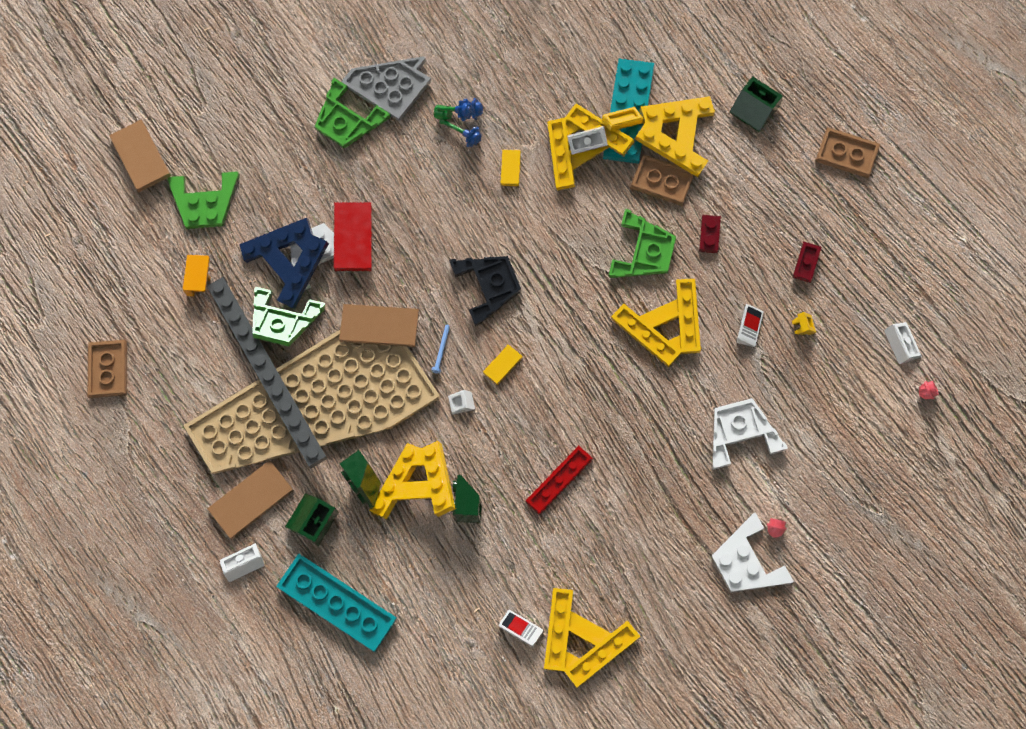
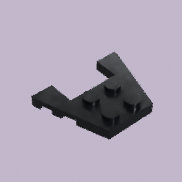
(496, 282)

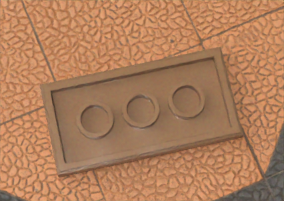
(140, 155)
(379, 325)
(250, 499)

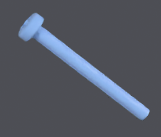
(436, 369)

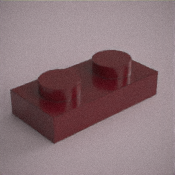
(709, 234)
(806, 262)

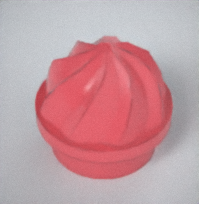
(928, 390)
(776, 527)

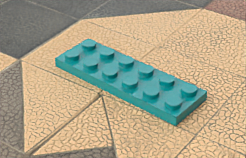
(630, 90)
(336, 602)

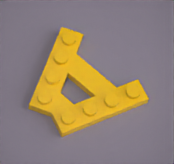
(681, 150)
(563, 160)
(643, 327)
(398, 488)
(606, 644)

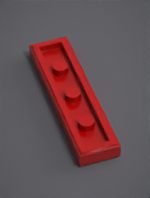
(559, 480)

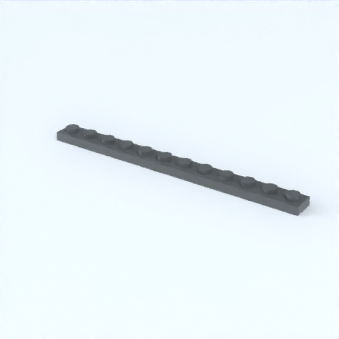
(267, 373)

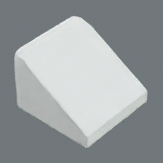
(461, 402)

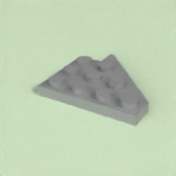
(390, 84)

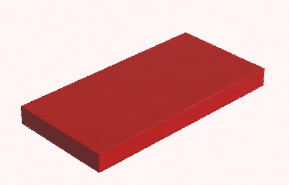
(352, 236)

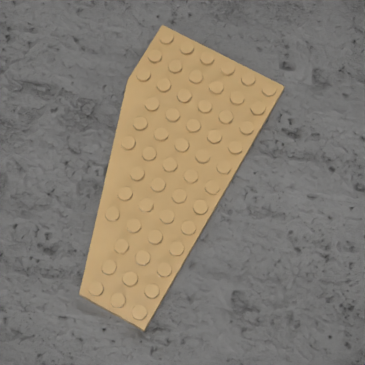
(338, 389)

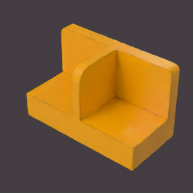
(196, 274)

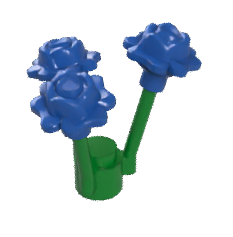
(465, 111)

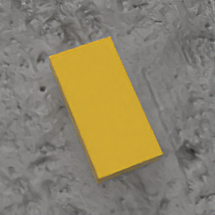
(622, 119)
(510, 167)
(502, 364)

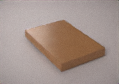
(847, 152)
(662, 180)
(107, 369)

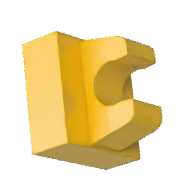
(806, 324)

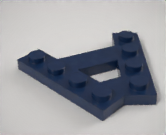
(295, 277)

